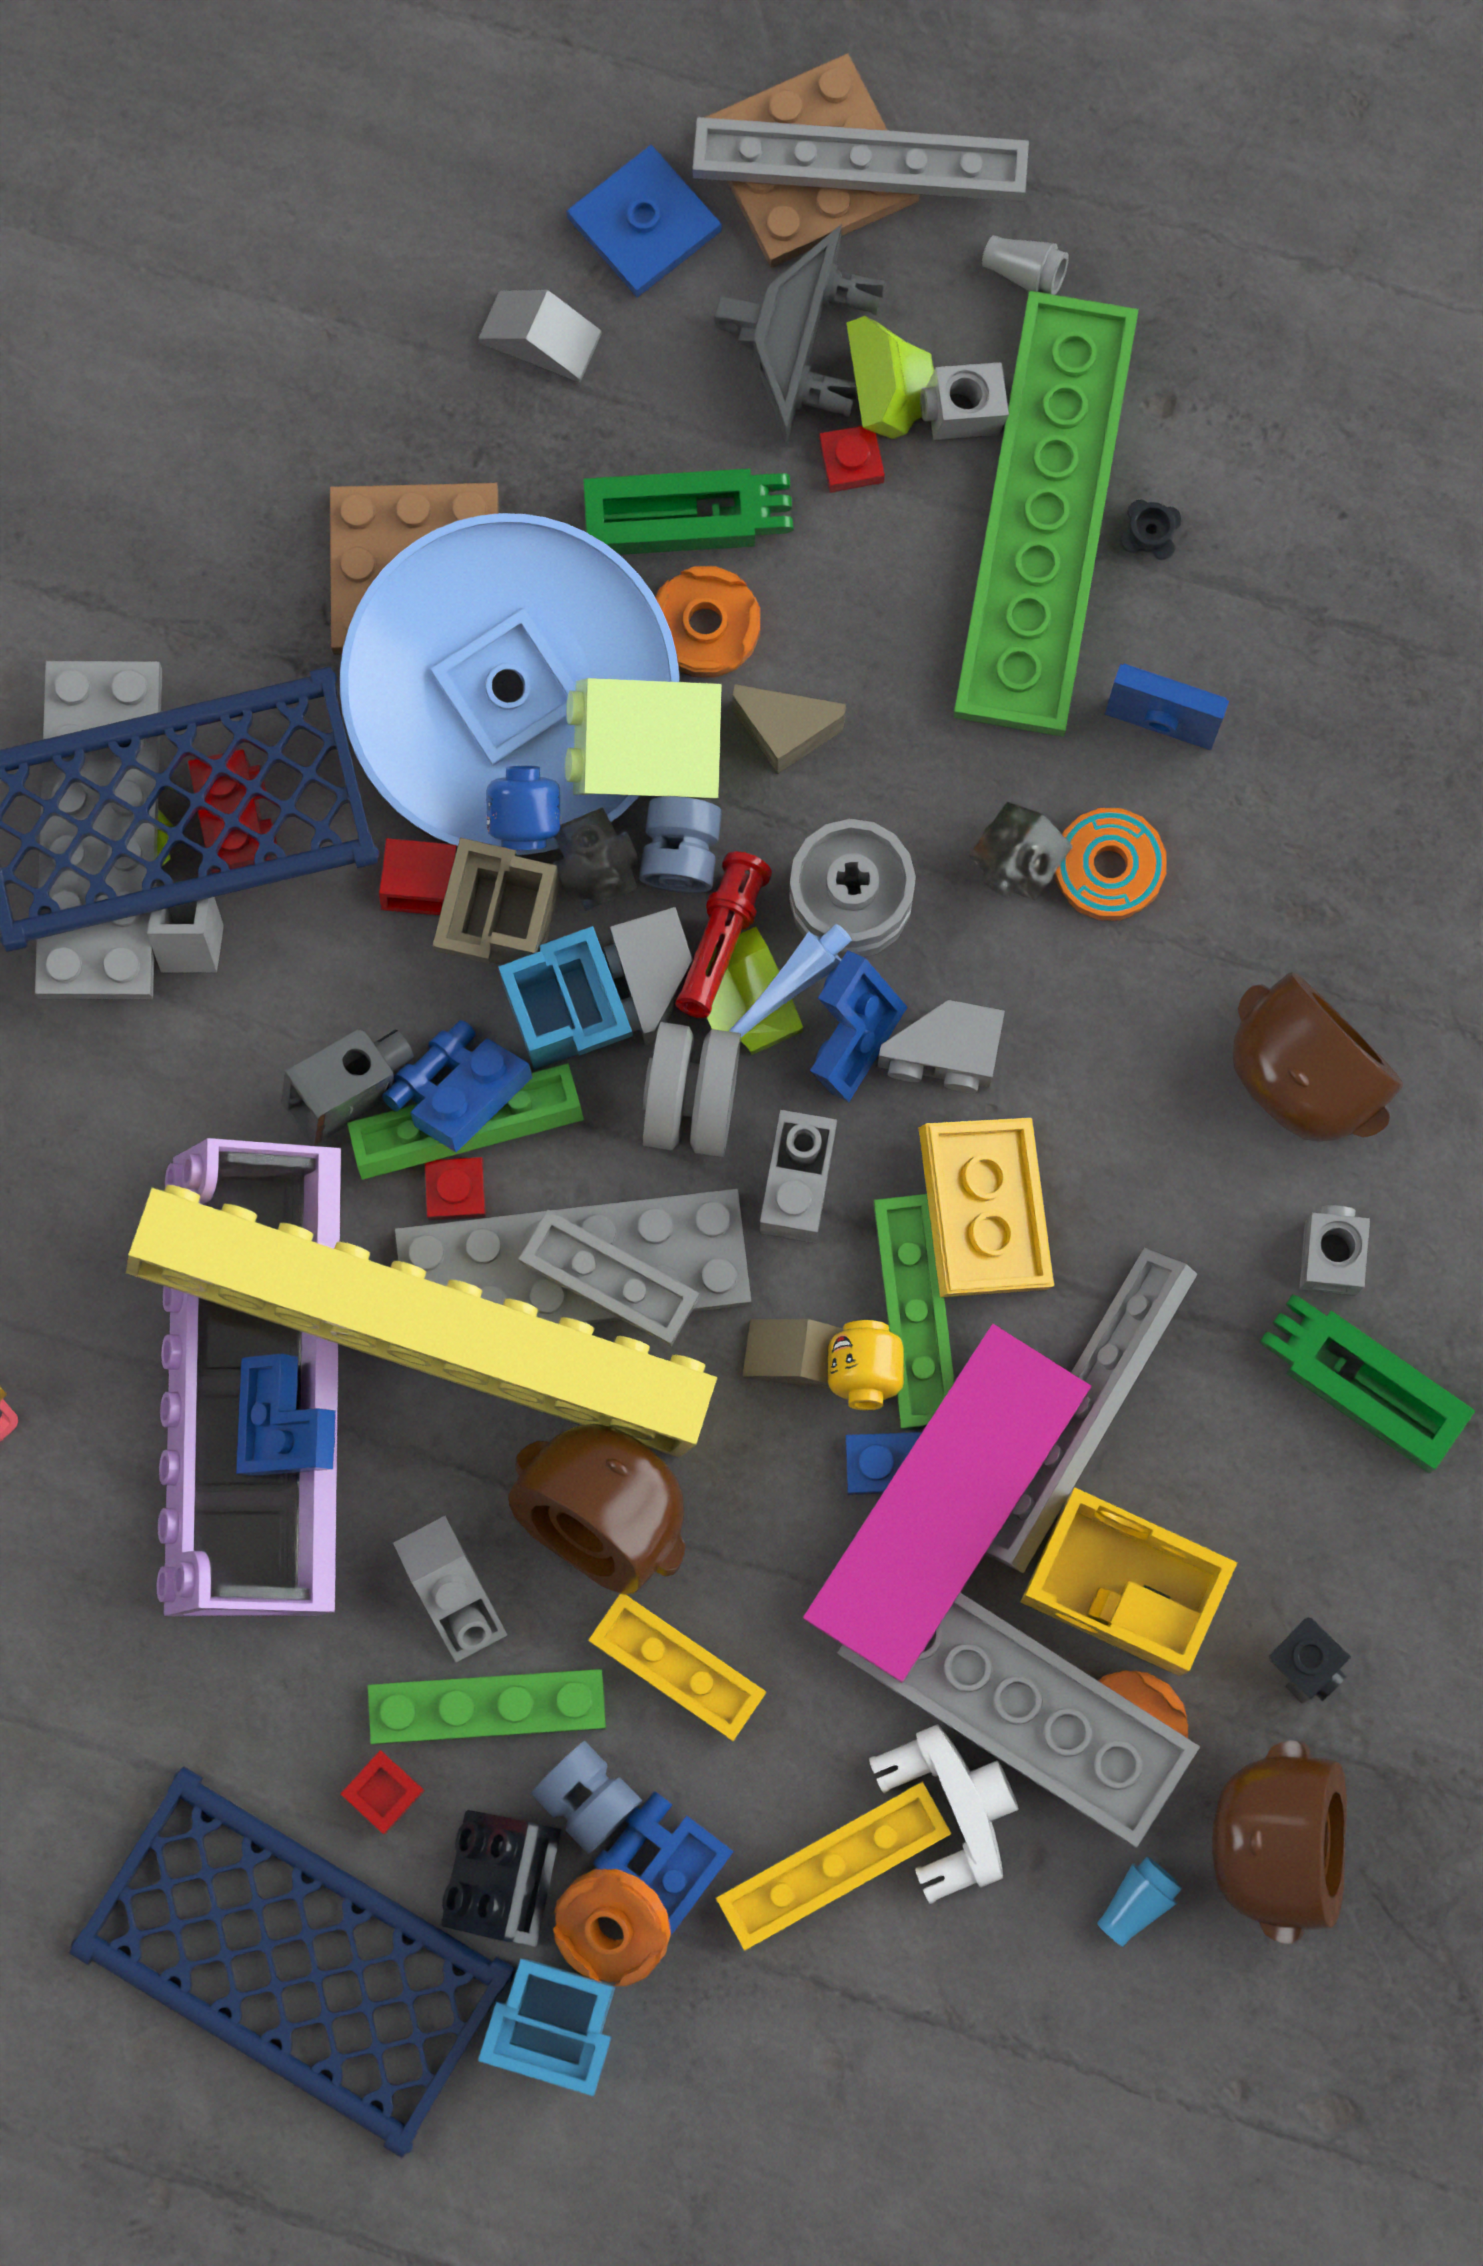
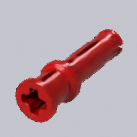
(728, 914)

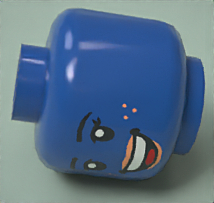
(523, 808)

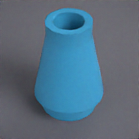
(1139, 1901)

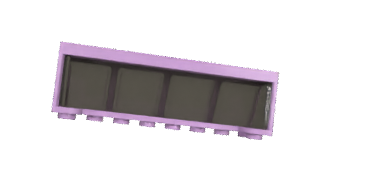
(231, 1536)

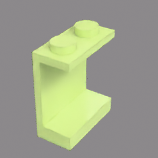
(644, 738)

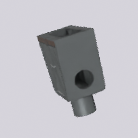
(325, 1094)

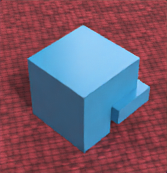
(565, 999)
(551, 2027)

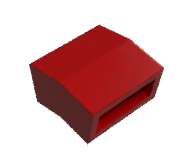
(415, 876)

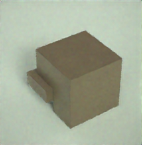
(496, 904)

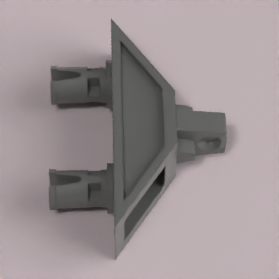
(785, 326)

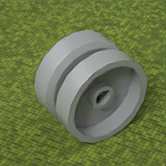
(859, 856)
(690, 1089)

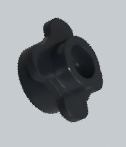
(1162, 518)

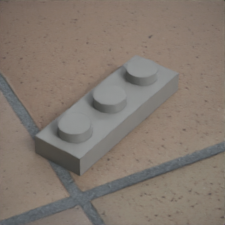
(609, 1277)

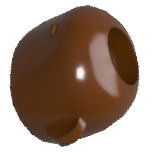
(1310, 1064)
(601, 1505)
(1283, 1841)

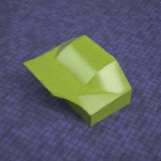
(887, 377)
(745, 980)

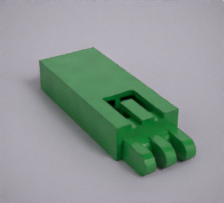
(661, 510)
(1384, 1395)

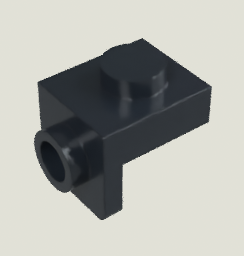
(1310, 1661)

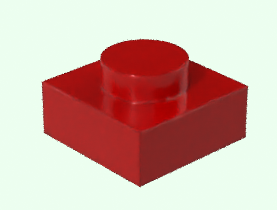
(851, 458)
(455, 1188)
(382, 1792)

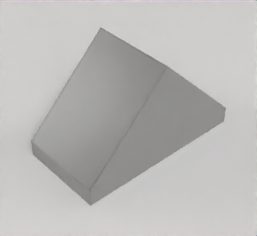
(541, 332)

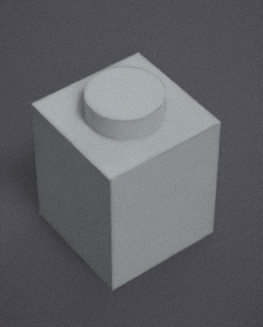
(187, 937)

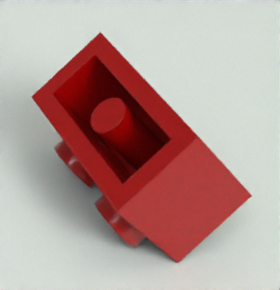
(225, 796)

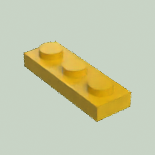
(677, 1666)

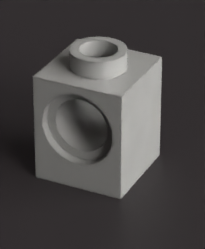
(981, 385)
(1325, 1275)

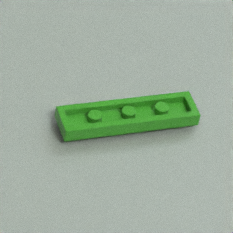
(393, 1142)
(914, 1306)
(486, 1707)

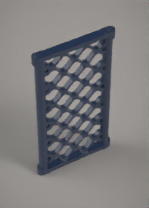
(359, 851)
(91, 1947)

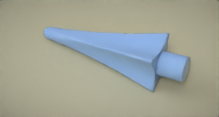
(807, 965)

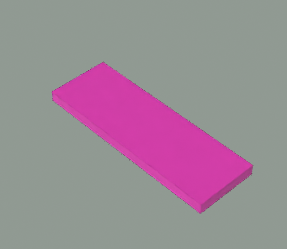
(947, 1503)

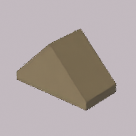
(786, 724)
(789, 1351)

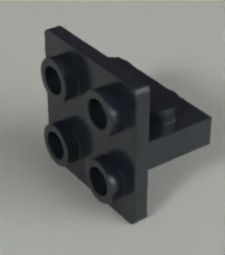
(500, 1878)

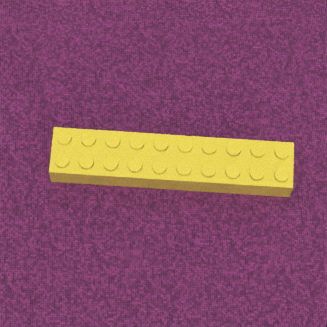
(418, 1321)

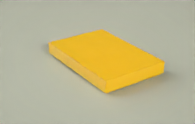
(986, 1207)

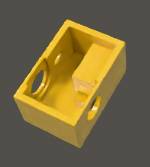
(1128, 1582)

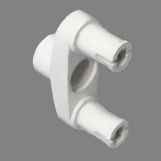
(974, 1797)

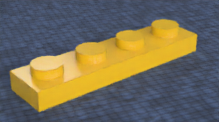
(833, 1866)

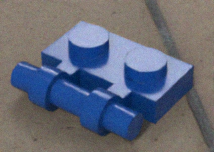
(468, 1095)
(681, 1868)

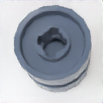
(680, 845)
(602, 1812)

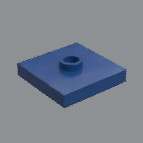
(644, 220)
(1166, 706)

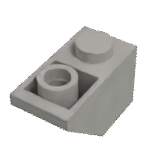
(654, 965)
(948, 1044)
(798, 1176)
(450, 1589)

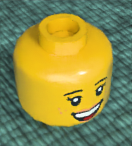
(865, 1364)

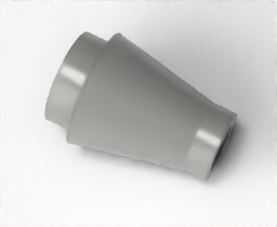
(1027, 263)

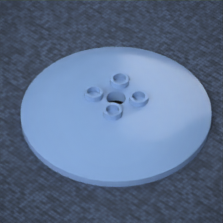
(453, 616)

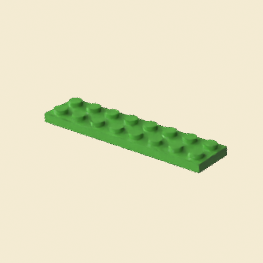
(1046, 514)

